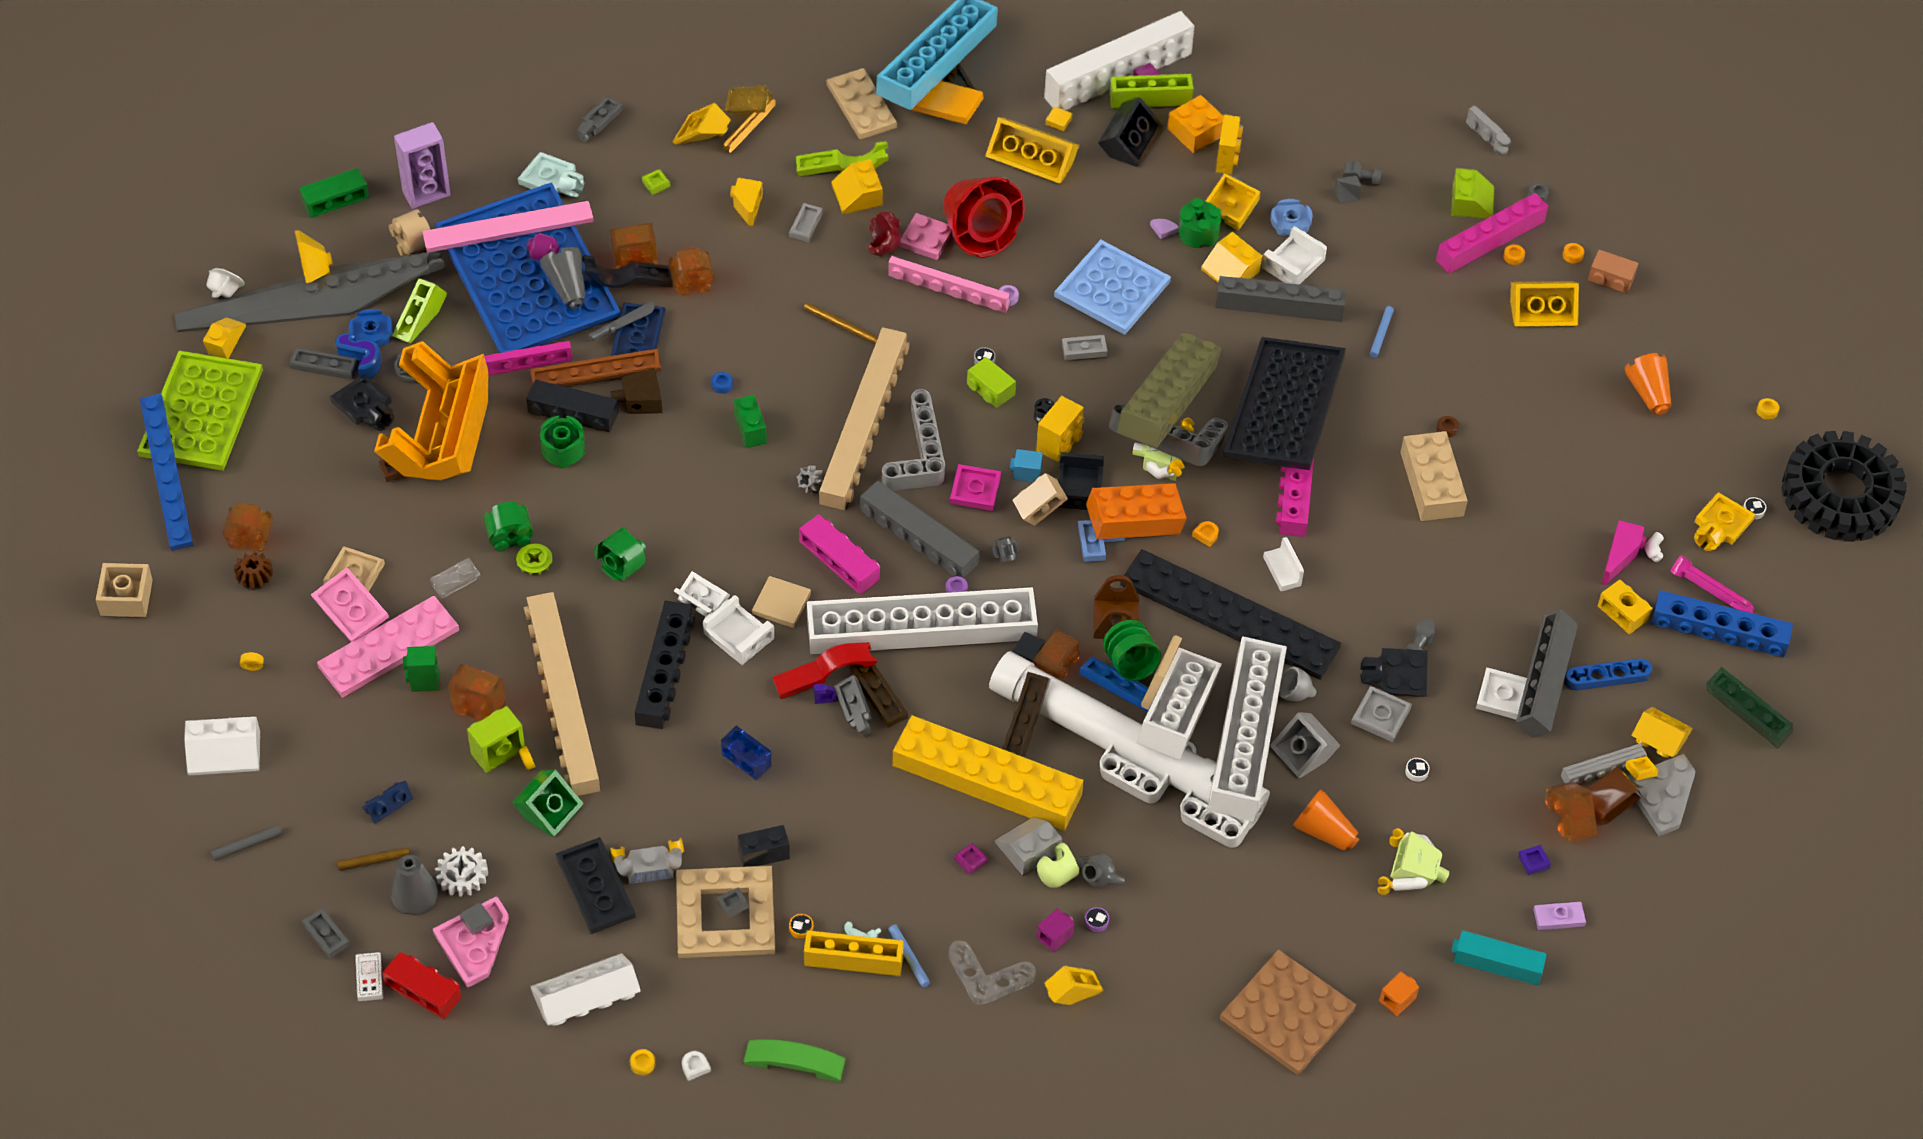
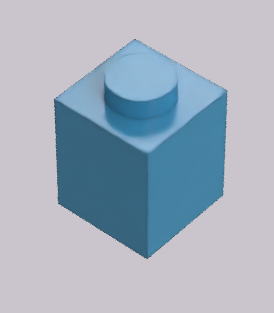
(1026, 465)

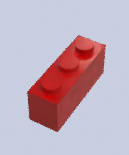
(422, 984)

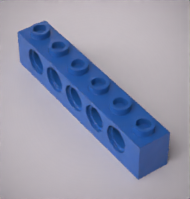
(1722, 623)

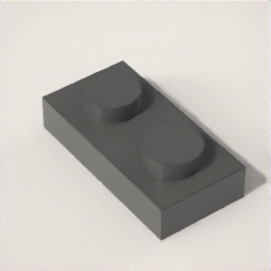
(325, 933)

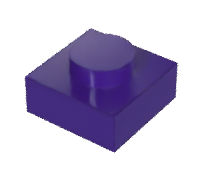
(1534, 859)

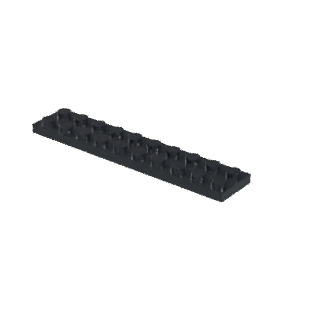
(1230, 612)

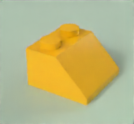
(858, 187)
(1233, 259)
(1661, 732)

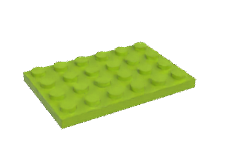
(206, 407)

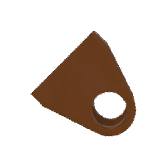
(1114, 601)

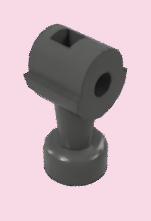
(1353, 168)
(1423, 635)

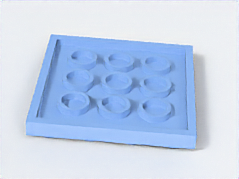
(1112, 287)

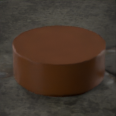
(1448, 424)

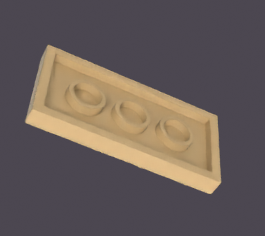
(860, 104)

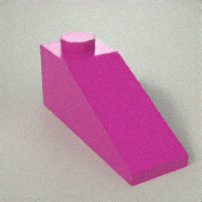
(1624, 548)

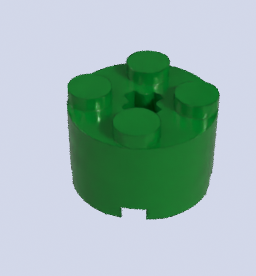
(1199, 223)
(562, 441)
(508, 526)
(620, 554)

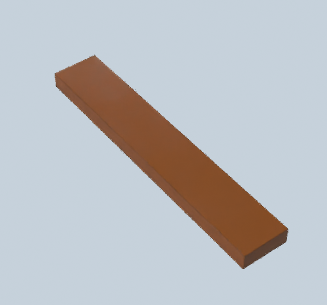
(598, 369)

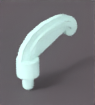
(851, 931)

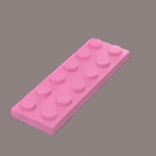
(386, 645)

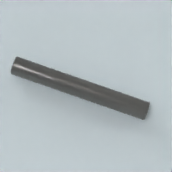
(246, 842)

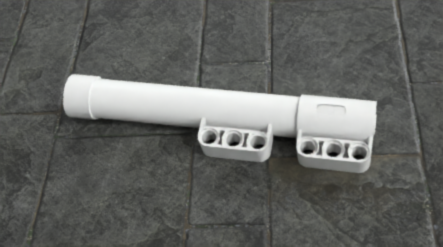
(1119, 738)

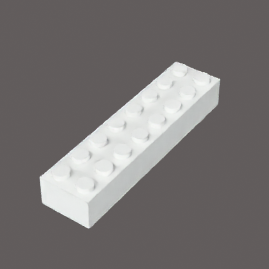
(1091, 72)

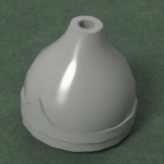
(1296, 685)

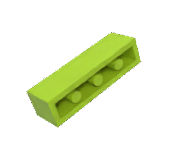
(1152, 89)

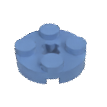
(1287, 207)

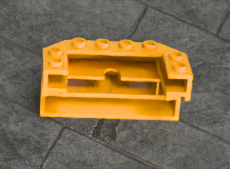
(449, 417)

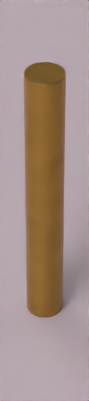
(372, 858)

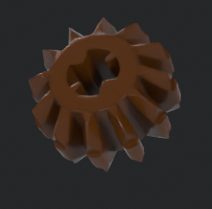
(253, 570)

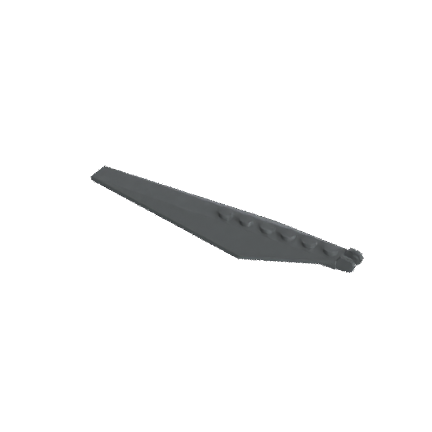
(337, 293)

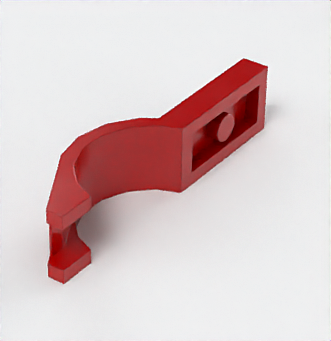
(816, 672)

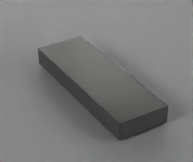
(323, 363)

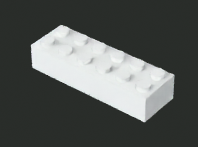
(1178, 703)

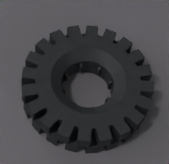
(1851, 516)

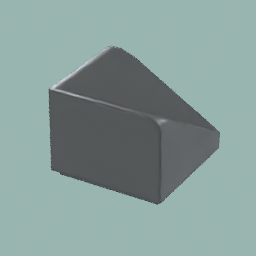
(1348, 189)

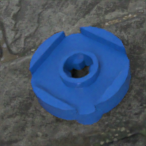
(371, 317)

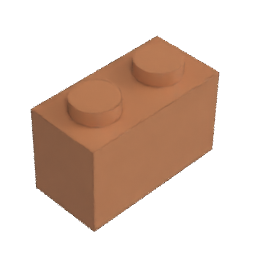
(1613, 271)

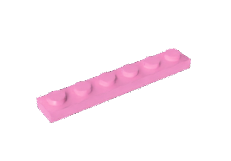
(948, 284)

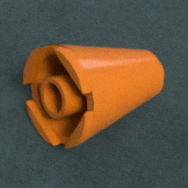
(1651, 381)
(1327, 823)

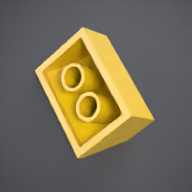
(1545, 303)

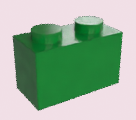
(750, 421)
(421, 668)

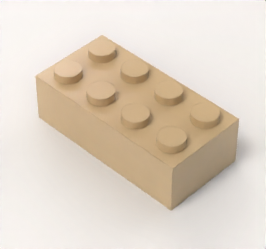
(1433, 476)

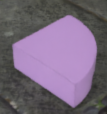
(1164, 227)

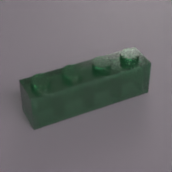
(1749, 707)

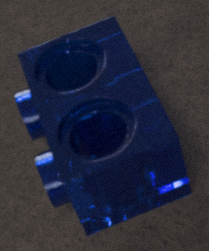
(746, 752)

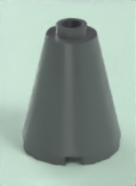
(566, 275)
(413, 887)

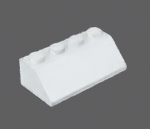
(586, 989)

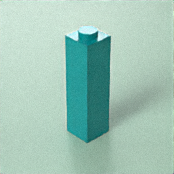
(1499, 957)

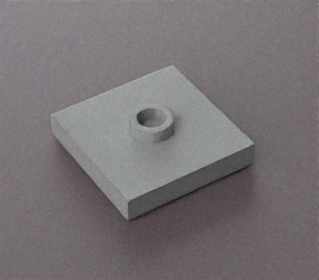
(1381, 713)

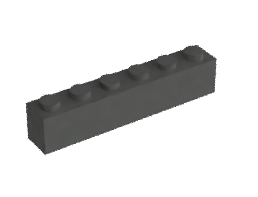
(1280, 298)
(919, 530)
(1546, 673)

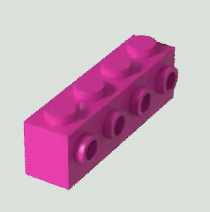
(1294, 501)

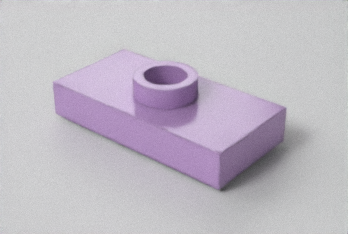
(1559, 915)

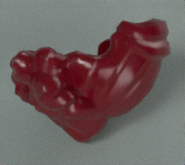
(885, 234)

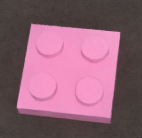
(926, 236)

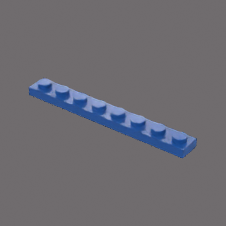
(166, 472)

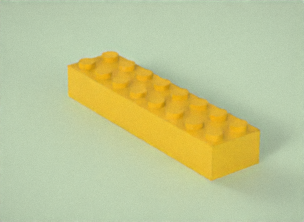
(987, 772)

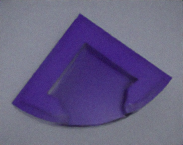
(824, 694)

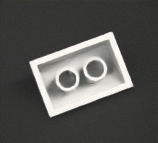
(222, 745)

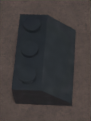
(1131, 132)

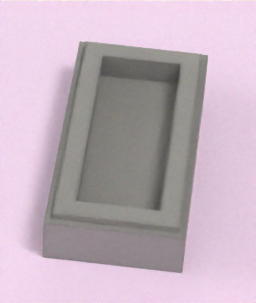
(806, 222)

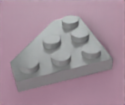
(1666, 794)

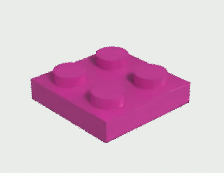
(975, 487)

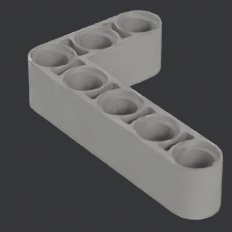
(929, 469)

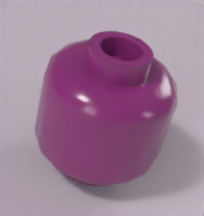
(541, 246)

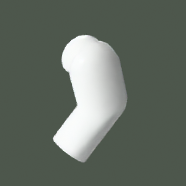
(1652, 547)

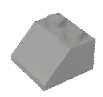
(1304, 744)
(1029, 843)

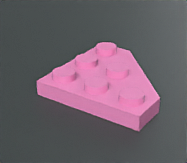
(476, 953)

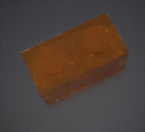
(1057, 654)

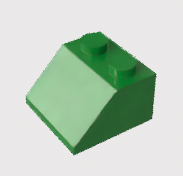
(548, 802)

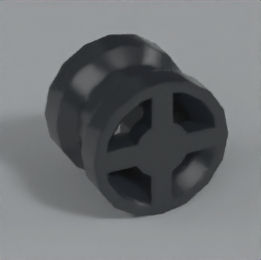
(1040, 406)

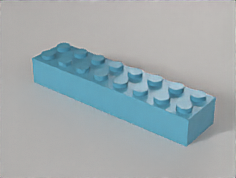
(936, 52)

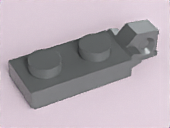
(599, 118)
(854, 704)

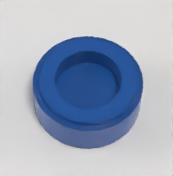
(722, 382)

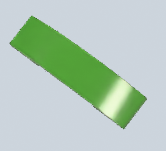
(795, 1056)

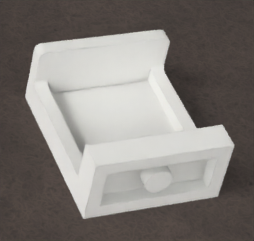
(1295, 257)
(737, 630)

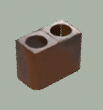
(1613, 795)

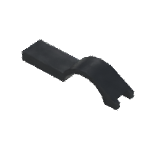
(632, 273)

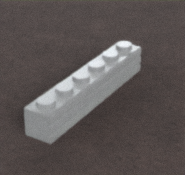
(1601, 765)

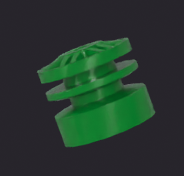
(1132, 650)

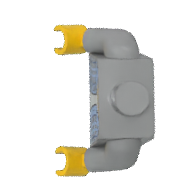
(649, 863)

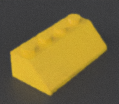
(1031, 150)

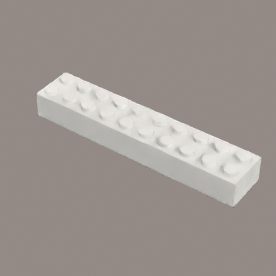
(923, 619)
(1247, 729)

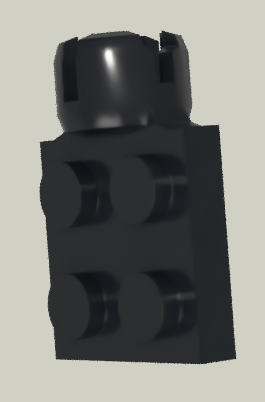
(364, 402)
(1397, 671)

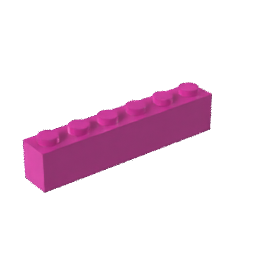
(1491, 233)

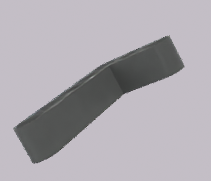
(1183, 444)

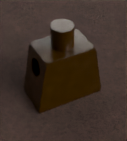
(640, 393)

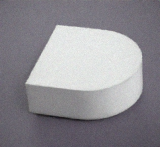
(694, 1065)

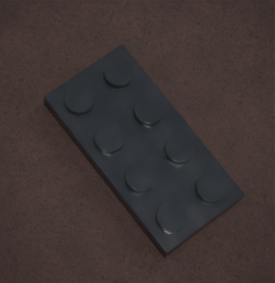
(595, 885)

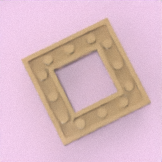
(752, 941)

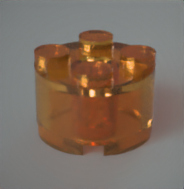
(691, 271)
(247, 527)

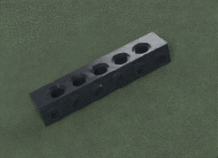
(655, 714)

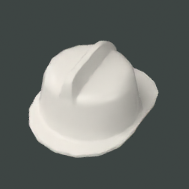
(223, 283)

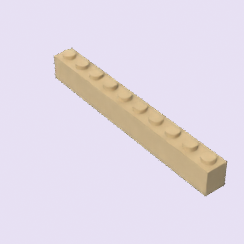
(863, 419)
(562, 693)

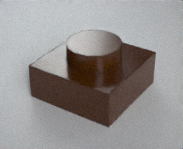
(388, 471)

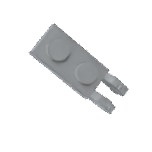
(1488, 130)

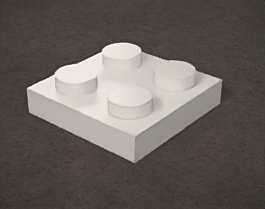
(1501, 693)

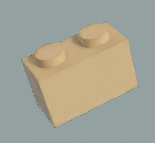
(1039, 499)

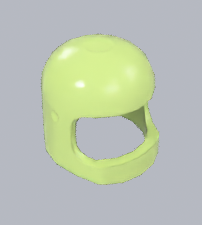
(1060, 871)

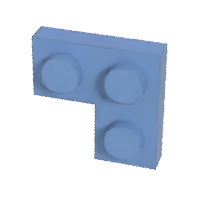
(1092, 548)

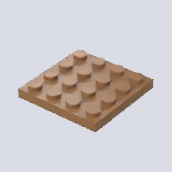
(1288, 1012)

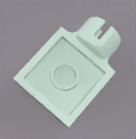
(551, 169)

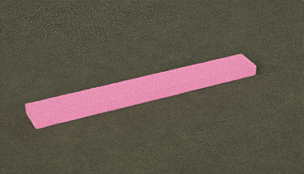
(507, 226)

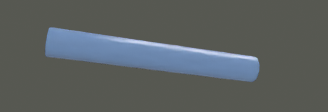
(1381, 332)
(910, 957)

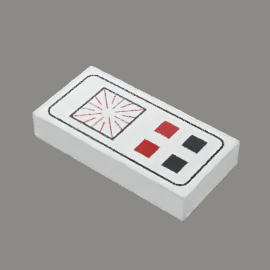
(369, 977)

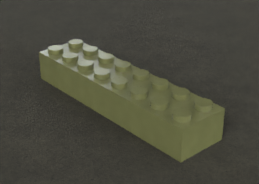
(1169, 390)

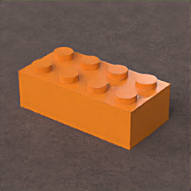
(1136, 511)

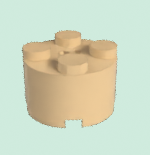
(409, 233)

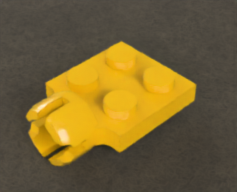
(1721, 522)

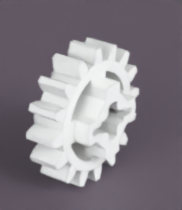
(451, 867)

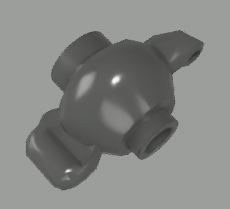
(1099, 870)

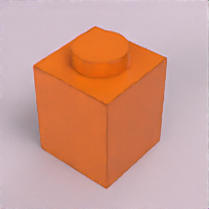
(1399, 993)

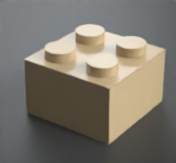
(124, 590)

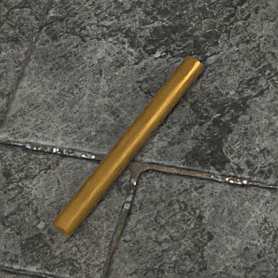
(841, 322)

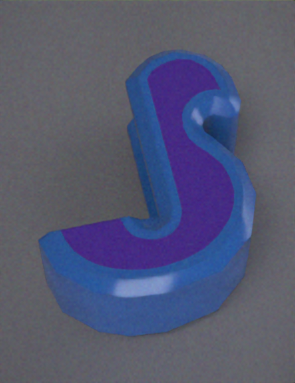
(364, 350)

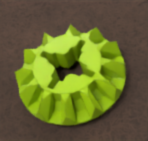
(534, 551)

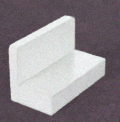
(1284, 566)

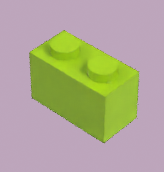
(991, 382)

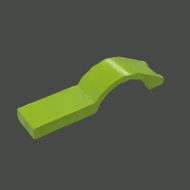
(834, 160)

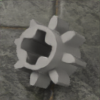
(810, 478)

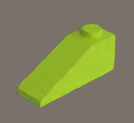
(419, 311)

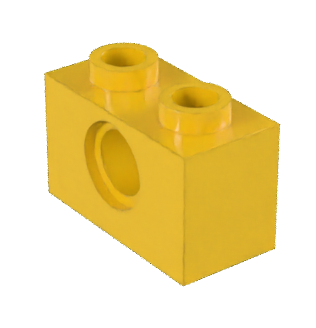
(1624, 606)

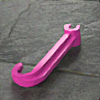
(1683, 568)

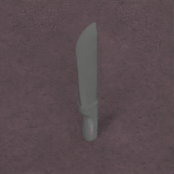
(623, 321)

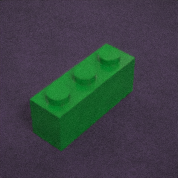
(334, 193)

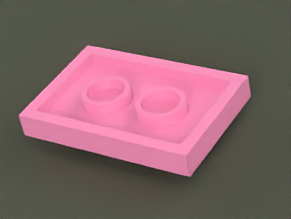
(349, 605)

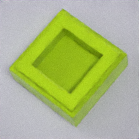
(656, 181)

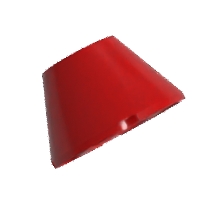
(984, 214)

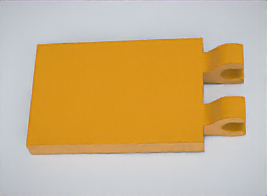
(950, 102)

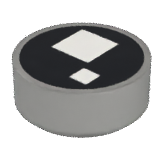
(984, 352)

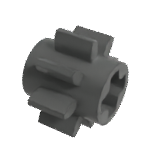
(1005, 549)

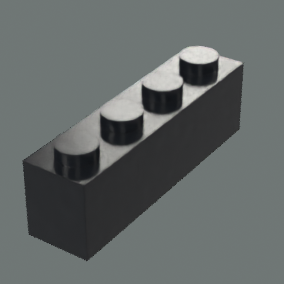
(561, 401)

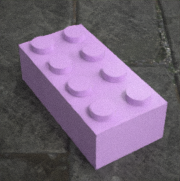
(422, 165)

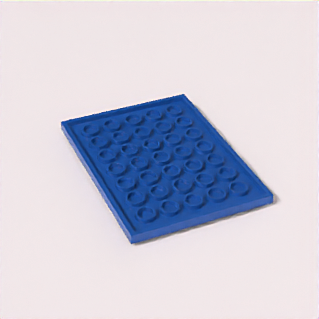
(513, 290)

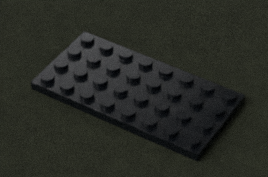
(1284, 403)

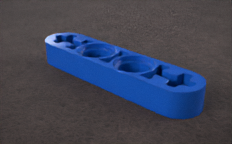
(1609, 677)

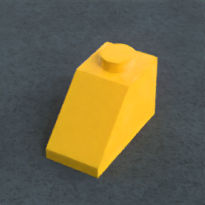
(747, 198)
(223, 337)
(1072, 985)

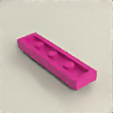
(528, 358)

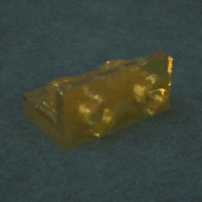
(747, 99)

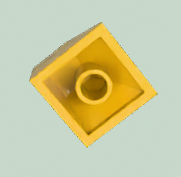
(703, 125)
(313, 257)

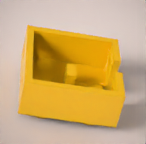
(1229, 144)
(1234, 200)

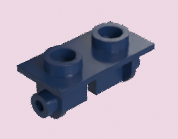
(388, 802)

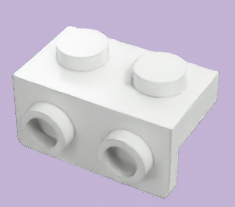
(701, 594)

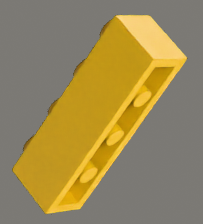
(853, 953)

